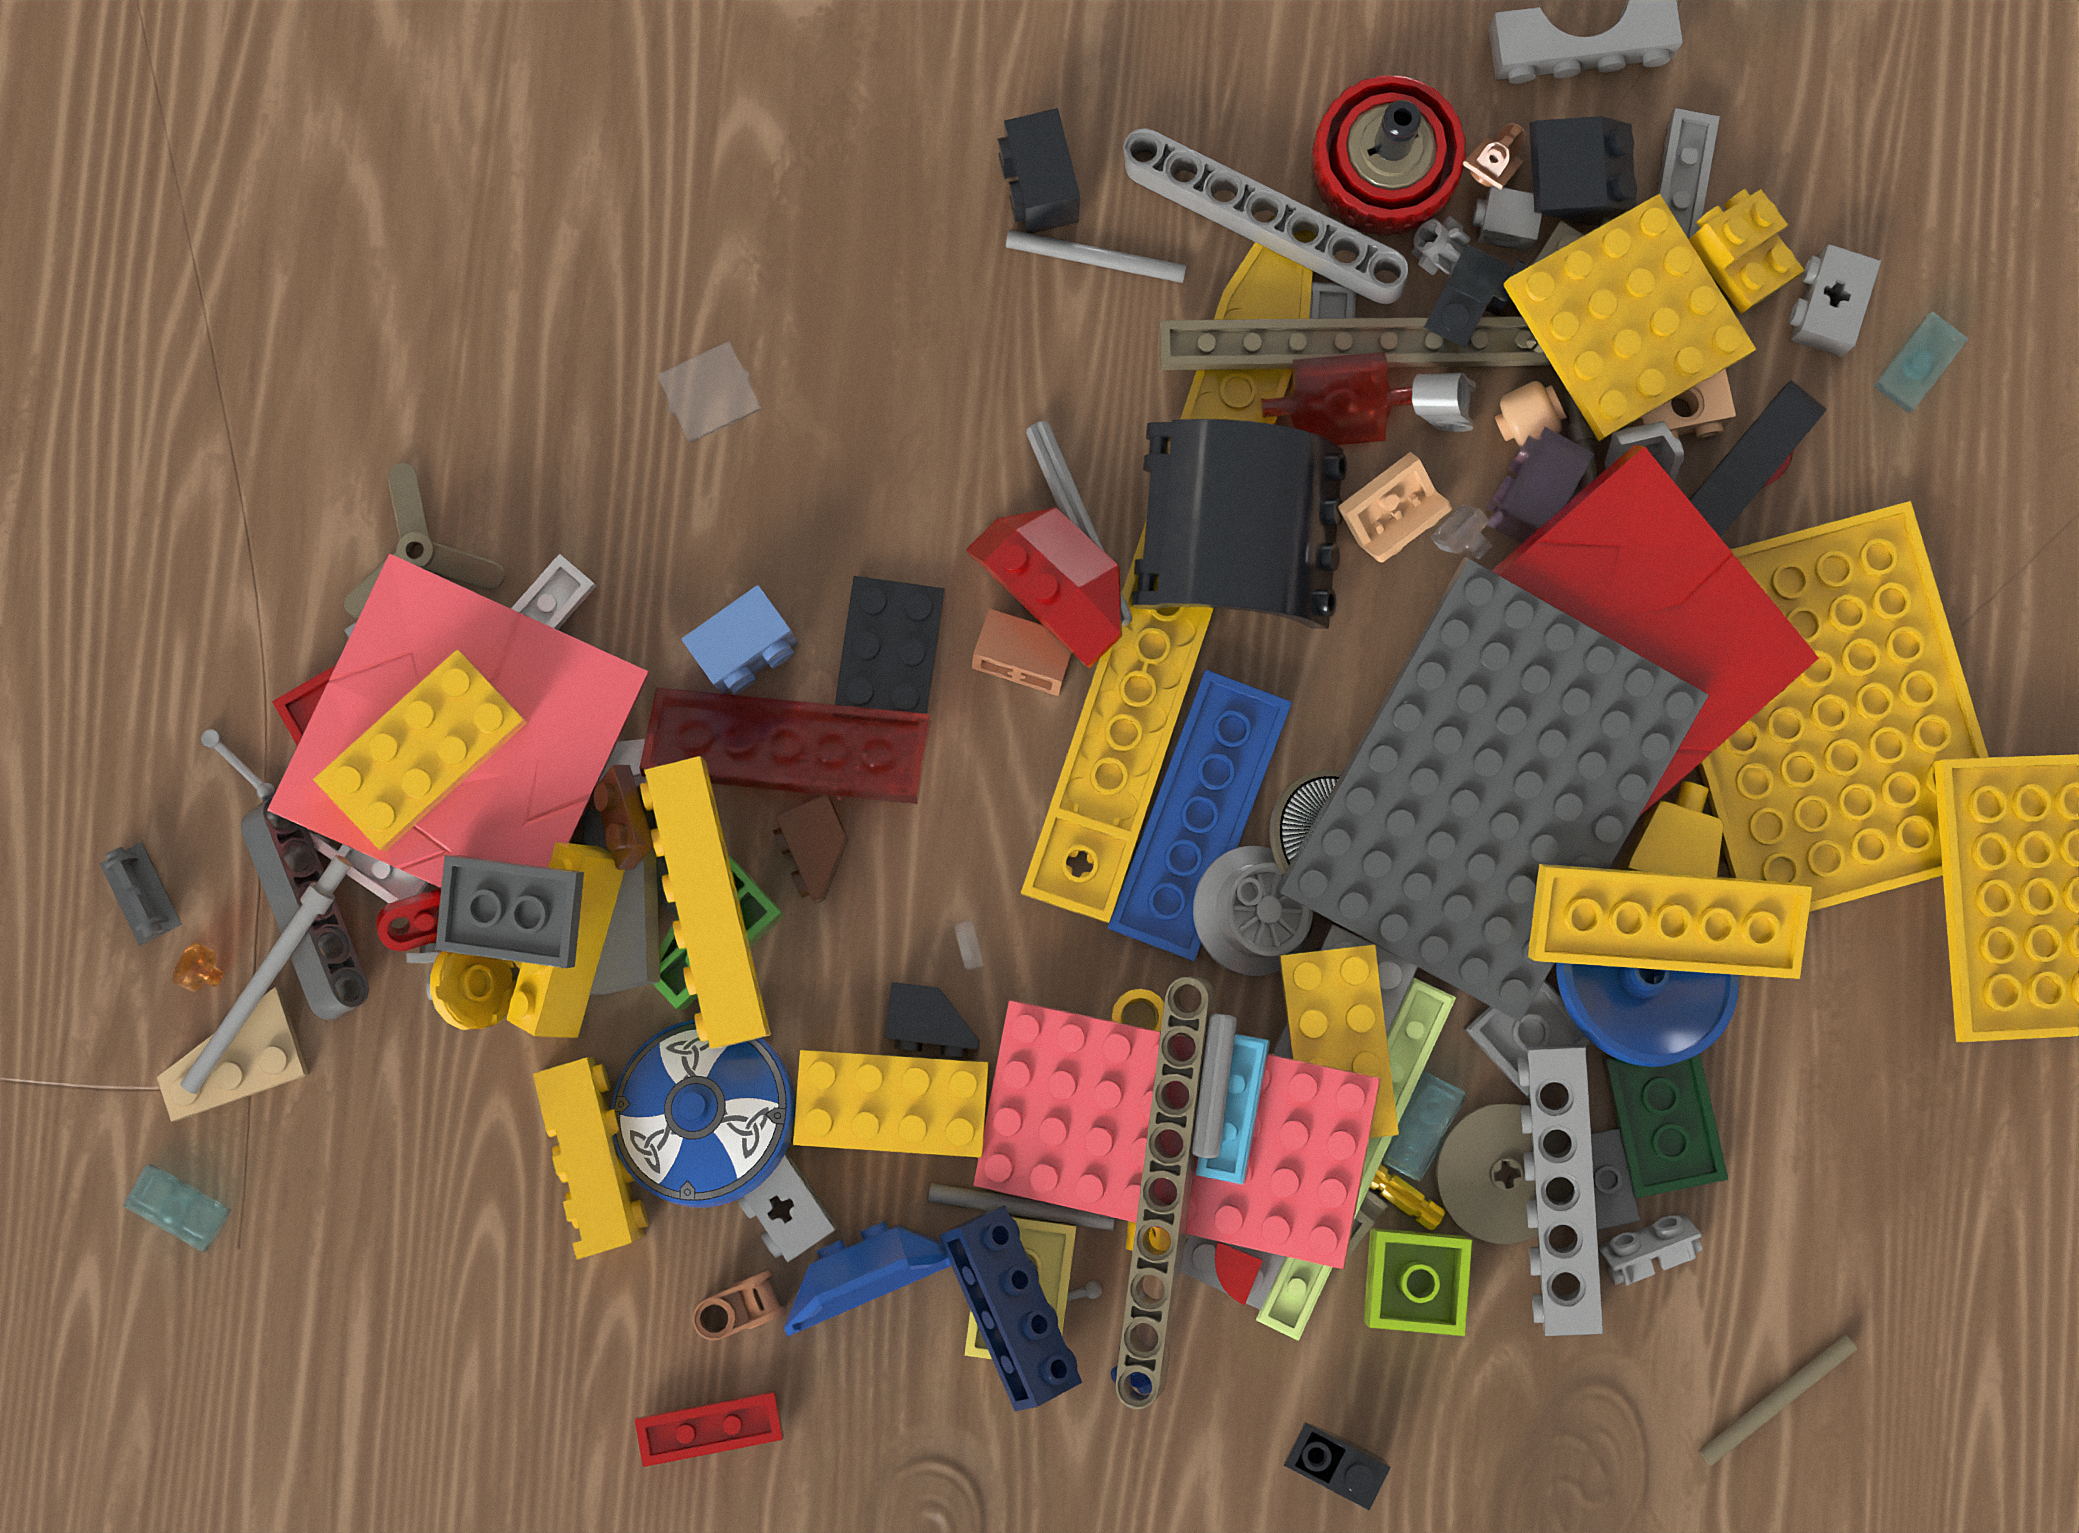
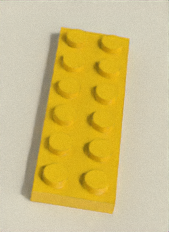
(1669, 921)

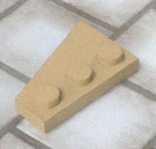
(257, 1059)

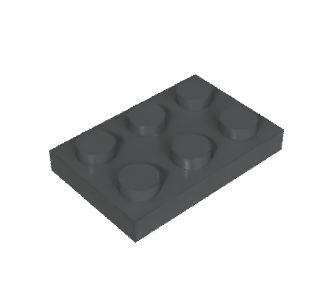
(509, 911)

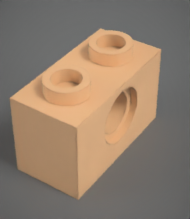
(1709, 406)

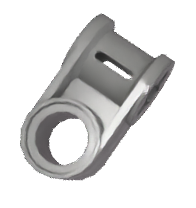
(1444, 400)

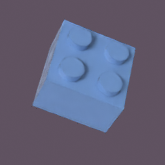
(741, 642)

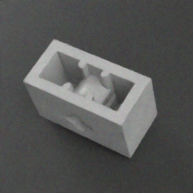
(1851, 281)
(810, 1217)

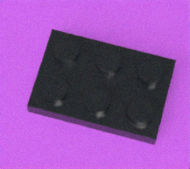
(889, 645)

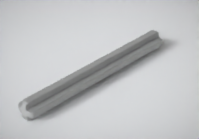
(1064, 488)

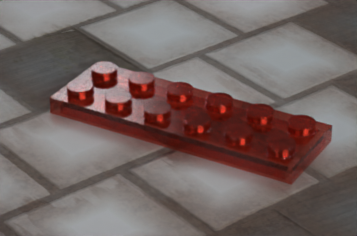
(791, 744)

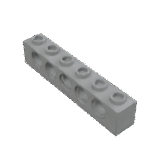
(1581, 1310)

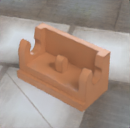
(1021, 652)

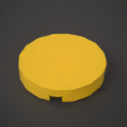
(471, 989)

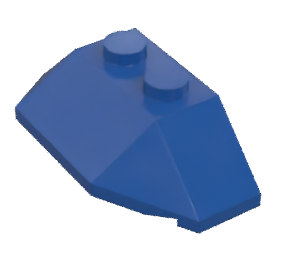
(863, 1272)

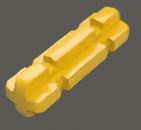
(1407, 1198)

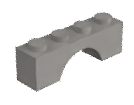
(1530, 45)

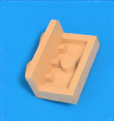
(1394, 508)

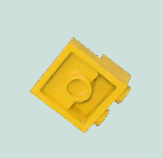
(1744, 249)

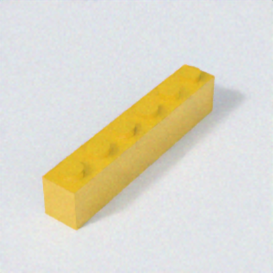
(706, 903)

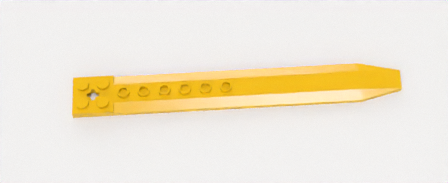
(1149, 668)

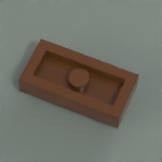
(623, 817)

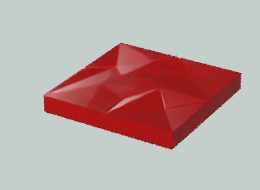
(1664, 584)

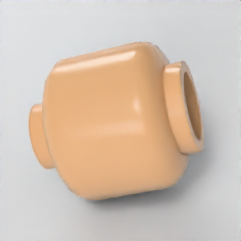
(1529, 411)

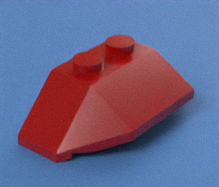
(1056, 577)

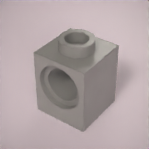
(1507, 219)

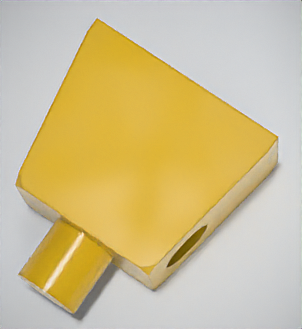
(1677, 837)

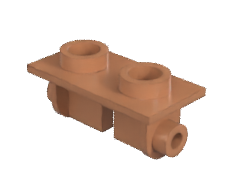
(1496, 160)

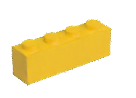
(554, 999)

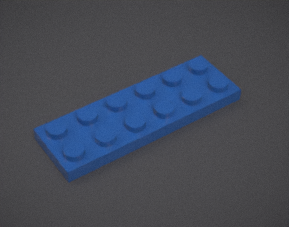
(1198, 810)

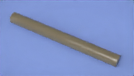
(1778, 1400)

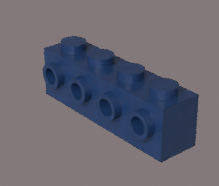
(1011, 1309)

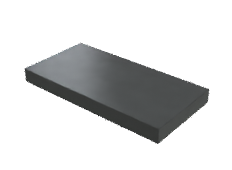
(632, 939)

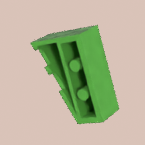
(759, 916)

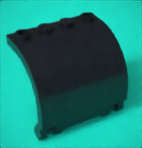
(1241, 519)

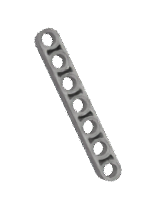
(1274, 235)

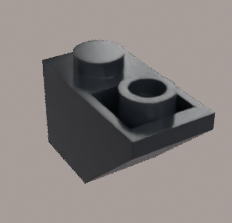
(927, 1016)
(1337, 1464)

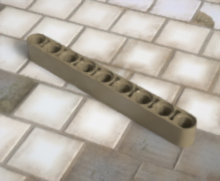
(1154, 1212)

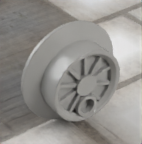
(1245, 917)

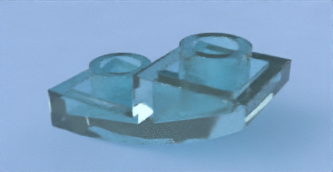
(1423, 1126)

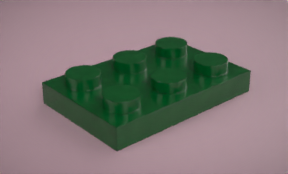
(1665, 1125)

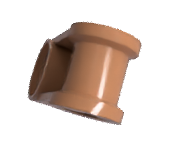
(741, 1306)

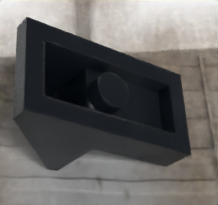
(1466, 295)

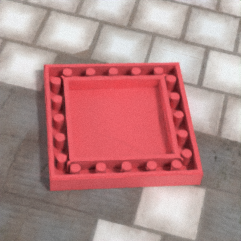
(523, 793)

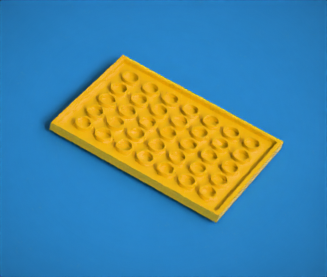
(1840, 765)

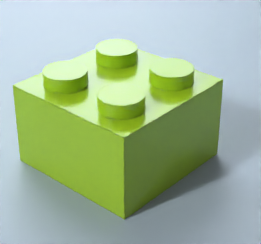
(1417, 1281)

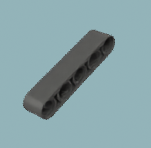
(284, 887)

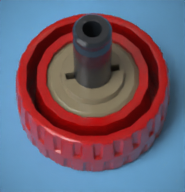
(1388, 154)

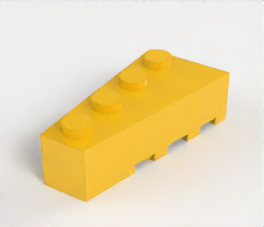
(586, 1157)

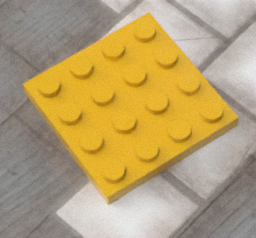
(1629, 317)

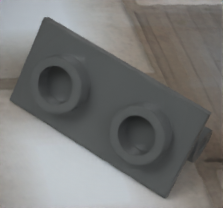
(140, 893)

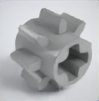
(1439, 244)

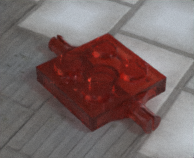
(1340, 398)

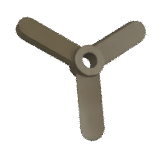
(414, 532)

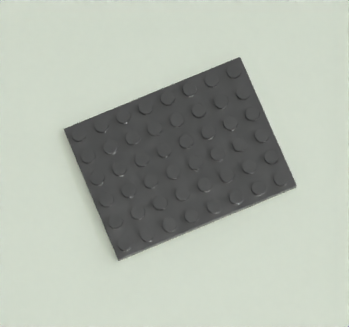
(1489, 755)

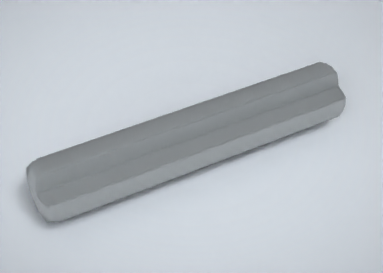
(1213, 1085)

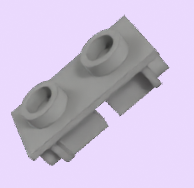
(1670, 1239)

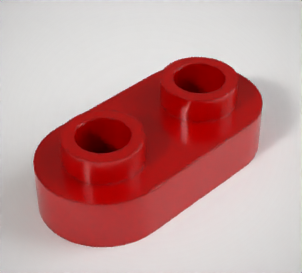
(421, 924)

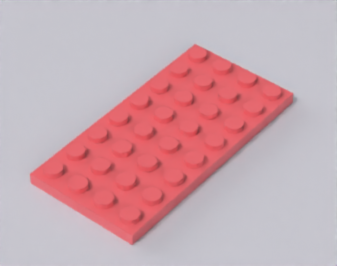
(1075, 1122)

